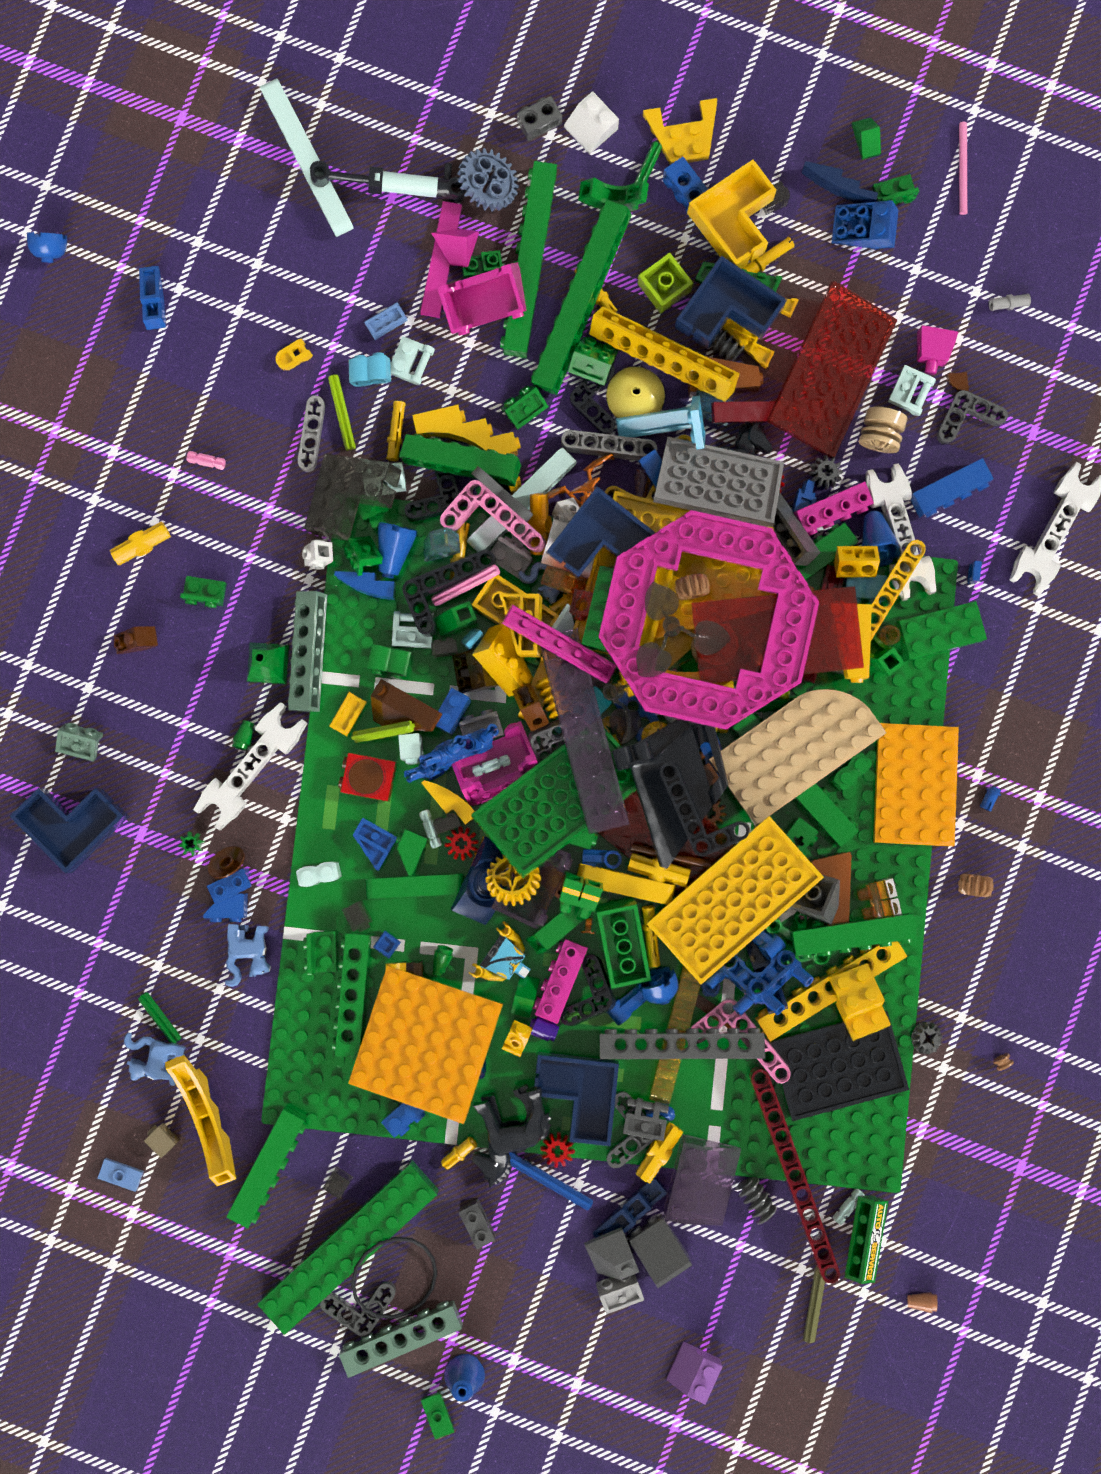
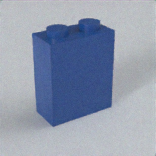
(453, 710)

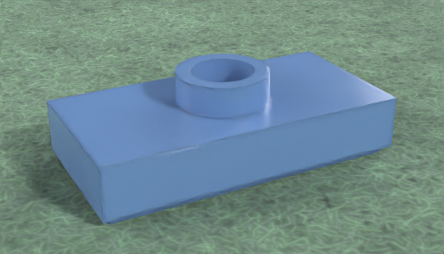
(386, 321)
(120, 1174)

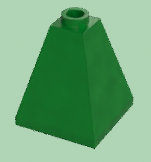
(268, 663)

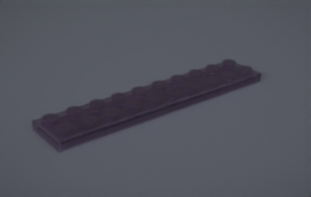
(585, 742)

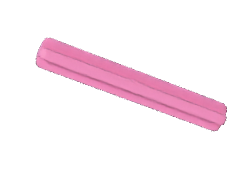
(465, 585)

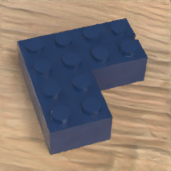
(725, 295)
(597, 525)
(69, 835)
(591, 1087)

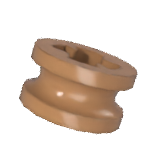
(1003, 1061)

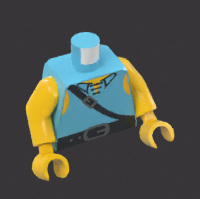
(503, 958)

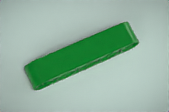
(413, 886)

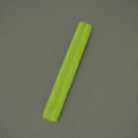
(341, 411)
(383, 731)

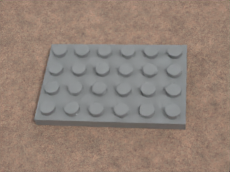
(719, 482)

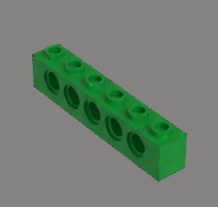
(362, 942)

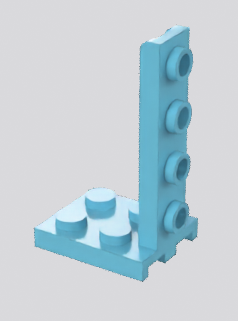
(666, 421)

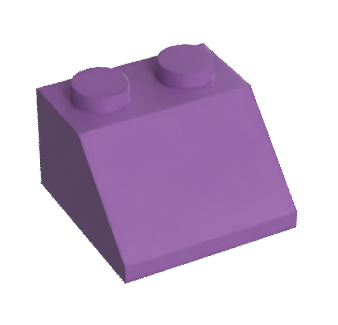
(694, 1372)

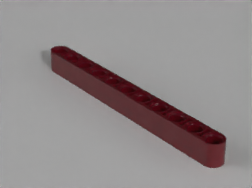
(795, 1184)

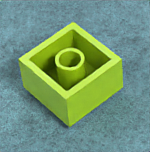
(665, 283)

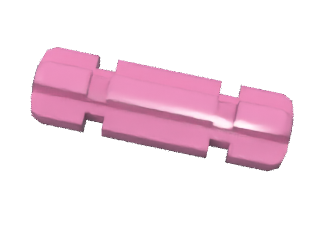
(206, 460)

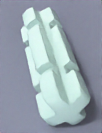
(491, 765)
(429, 828)
(847, 1207)

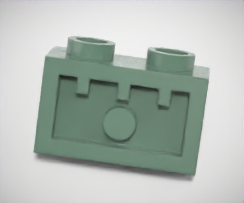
(78, 741)

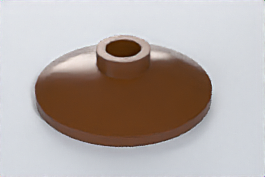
(226, 862)

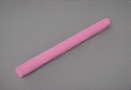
(963, 168)

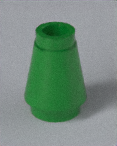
(243, 736)
(442, 959)

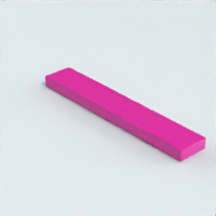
(439, 265)
(559, 644)

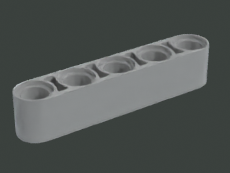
(600, 439)

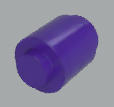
(544, 1029)

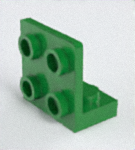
(592, 360)
(321, 952)

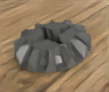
(918, 1037)

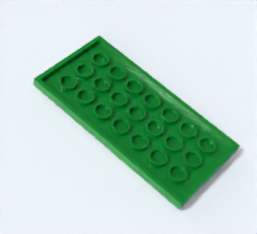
(541, 811)

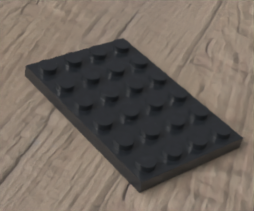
(836, 1072)

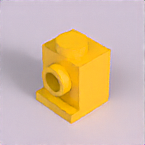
(517, 1038)

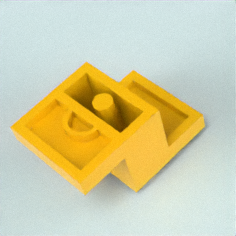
(860, 1001)

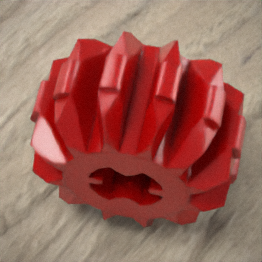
(457, 849)
(549, 1152)

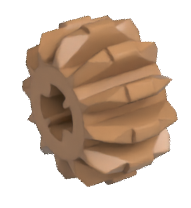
(692, 586)
(975, 885)

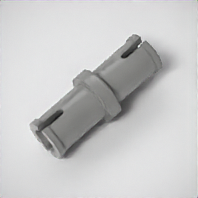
(1009, 302)

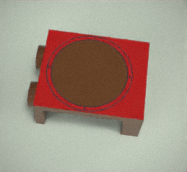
(368, 777)

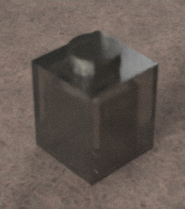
(780, 199)
(357, 916)
(337, 1182)

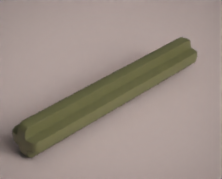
(814, 1307)

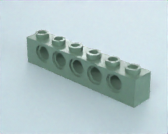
(312, 660)
(355, 1364)

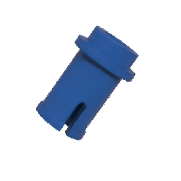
(990, 798)

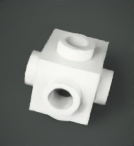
(565, 510)
(318, 554)

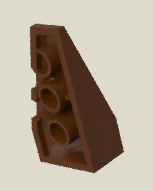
(394, 706)

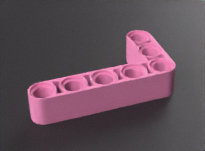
(497, 512)
(732, 1018)

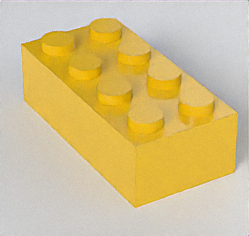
(490, 605)

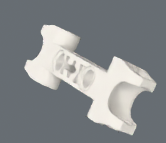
(891, 498)
(1039, 560)
(226, 794)

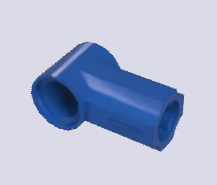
(599, 858)
(769, 944)
(626, 1005)

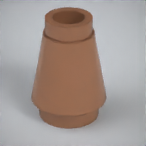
(924, 1302)

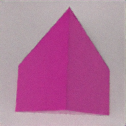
(457, 245)

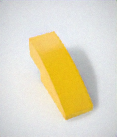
(450, 801)

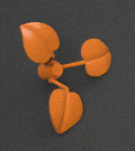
(586, 487)

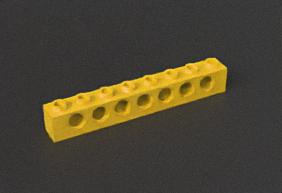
(664, 354)
(772, 1030)

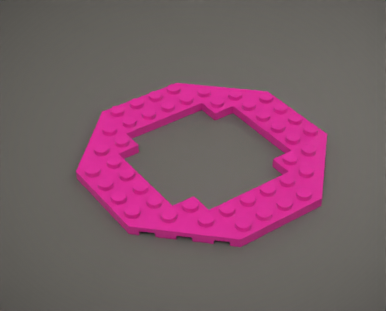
(724, 541)

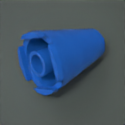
(878, 533)
(394, 546)
(464, 1376)

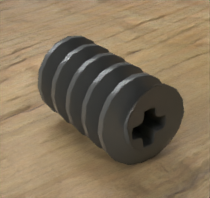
(726, 346)
(758, 1198)

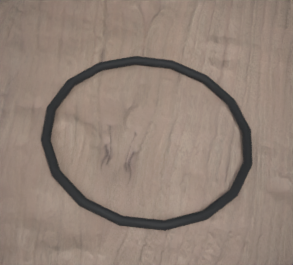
(370, 1250)

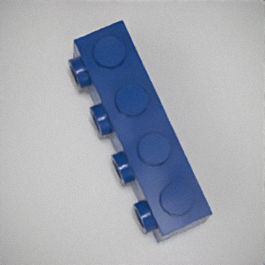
(950, 488)
(400, 1117)

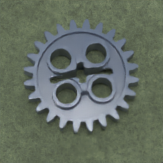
(474, 176)

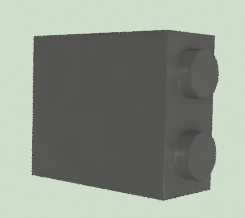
(659, 1250)

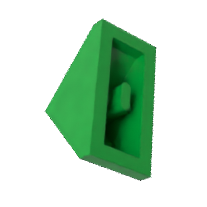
(867, 137)
(525, 996)

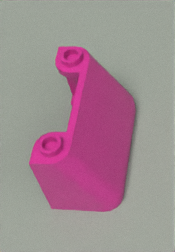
(483, 298)
(485, 787)

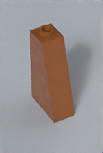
(748, 380)
(838, 867)

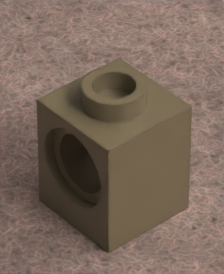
(161, 1139)

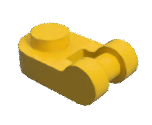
(286, 359)

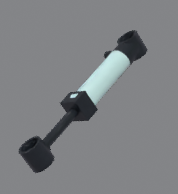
(393, 182)

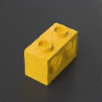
(856, 561)

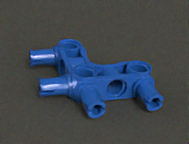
(448, 752)
(770, 980)

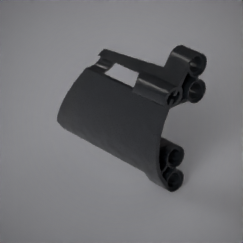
(679, 744)

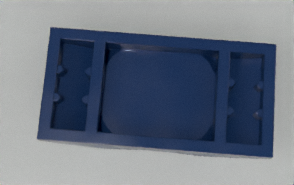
(474, 897)

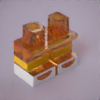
(877, 891)

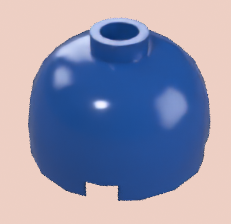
(47, 245)
(661, 987)

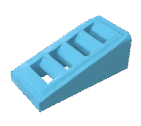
(472, 639)

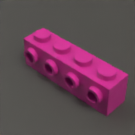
(835, 507)
(561, 980)

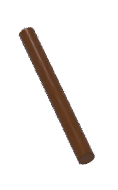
(679, 858)

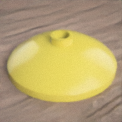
(625, 403)

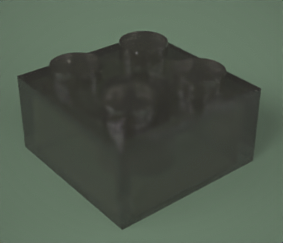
(444, 648)
(450, 822)

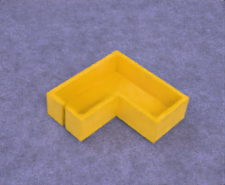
(725, 211)

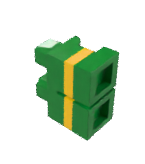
(586, 901)

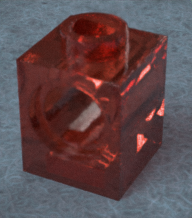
(578, 597)

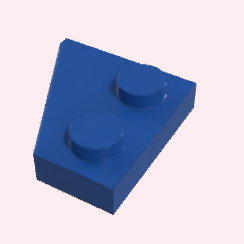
(374, 842)

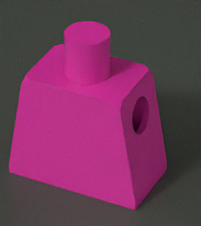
(934, 347)

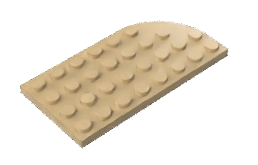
(796, 749)

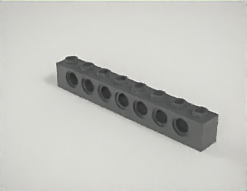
(609, 1050)

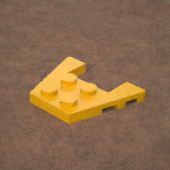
(687, 139)
(758, 352)

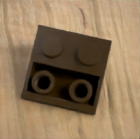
(471, 674)

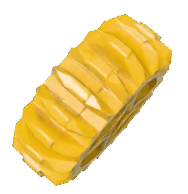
(496, 877)

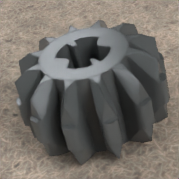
(830, 468)

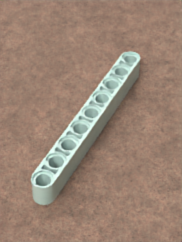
(305, 155)

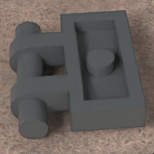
(643, 1125)

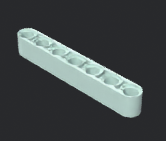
(539, 482)

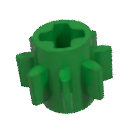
(197, 842)

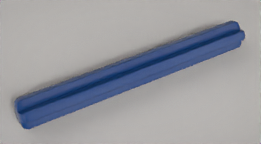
(550, 1181)

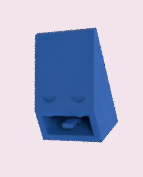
(866, 225)

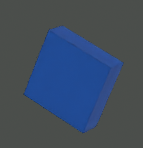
(974, 572)
(387, 944)

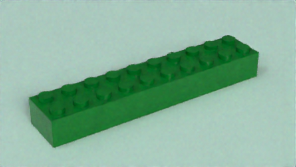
(339, 1253)

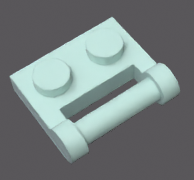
(405, 357)
(905, 389)
(409, 636)

